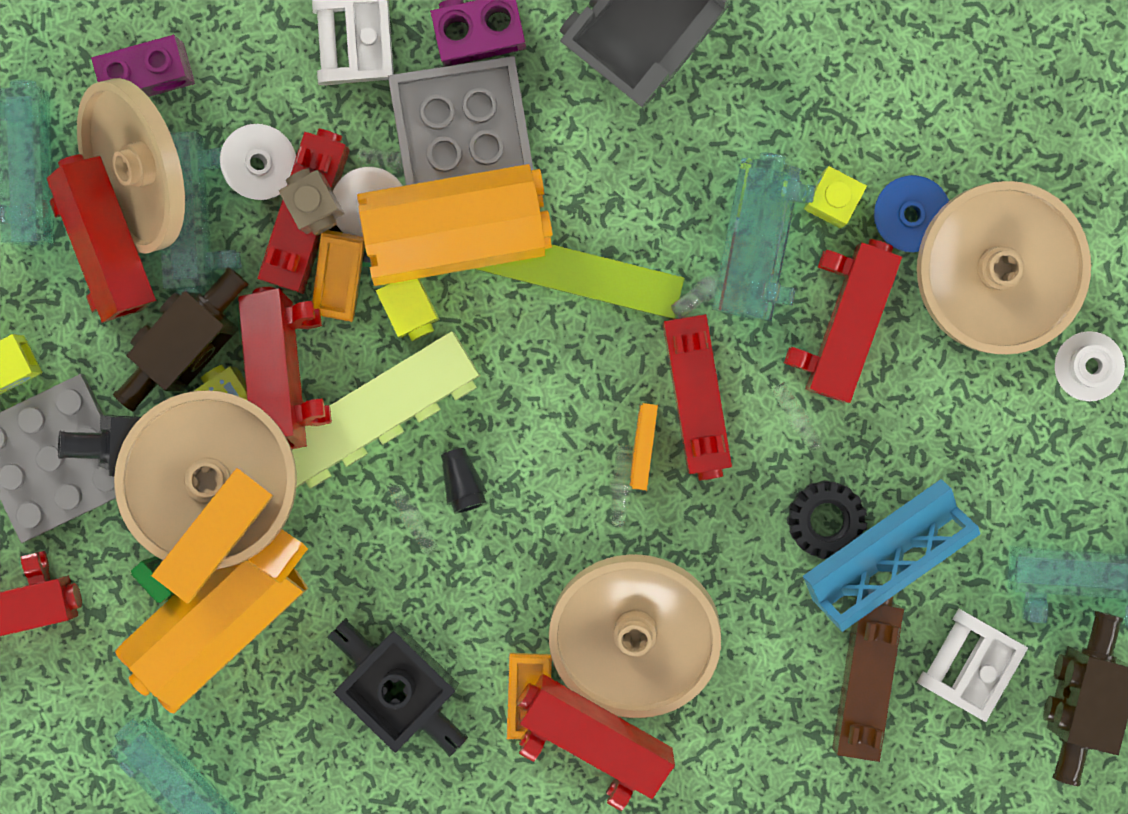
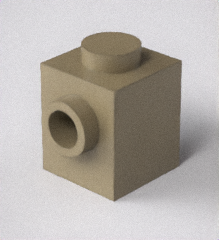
(311, 201)

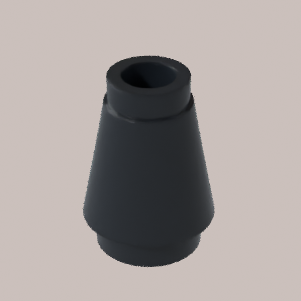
(462, 482)

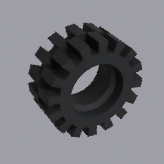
(815, 495)

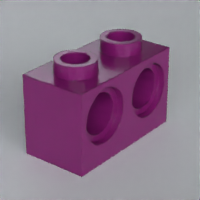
(480, 40)
(152, 65)

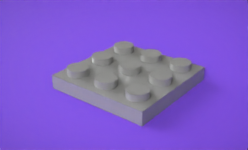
(460, 120)
(36, 484)

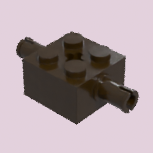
(181, 340)
(1089, 700)

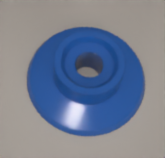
(906, 192)

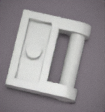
(367, 41)
(984, 672)

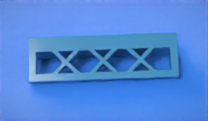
(883, 551)

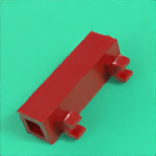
(99, 237)
(290, 250)
(853, 320)
(273, 364)
(697, 396)
(41, 601)
(594, 736)

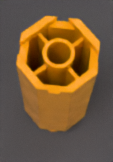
(454, 224)
(193, 641)

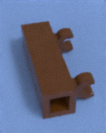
(868, 683)

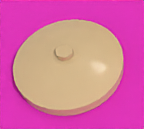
(139, 157)
(1004, 267)
(186, 453)
(635, 635)

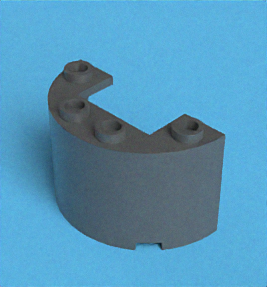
(640, 41)

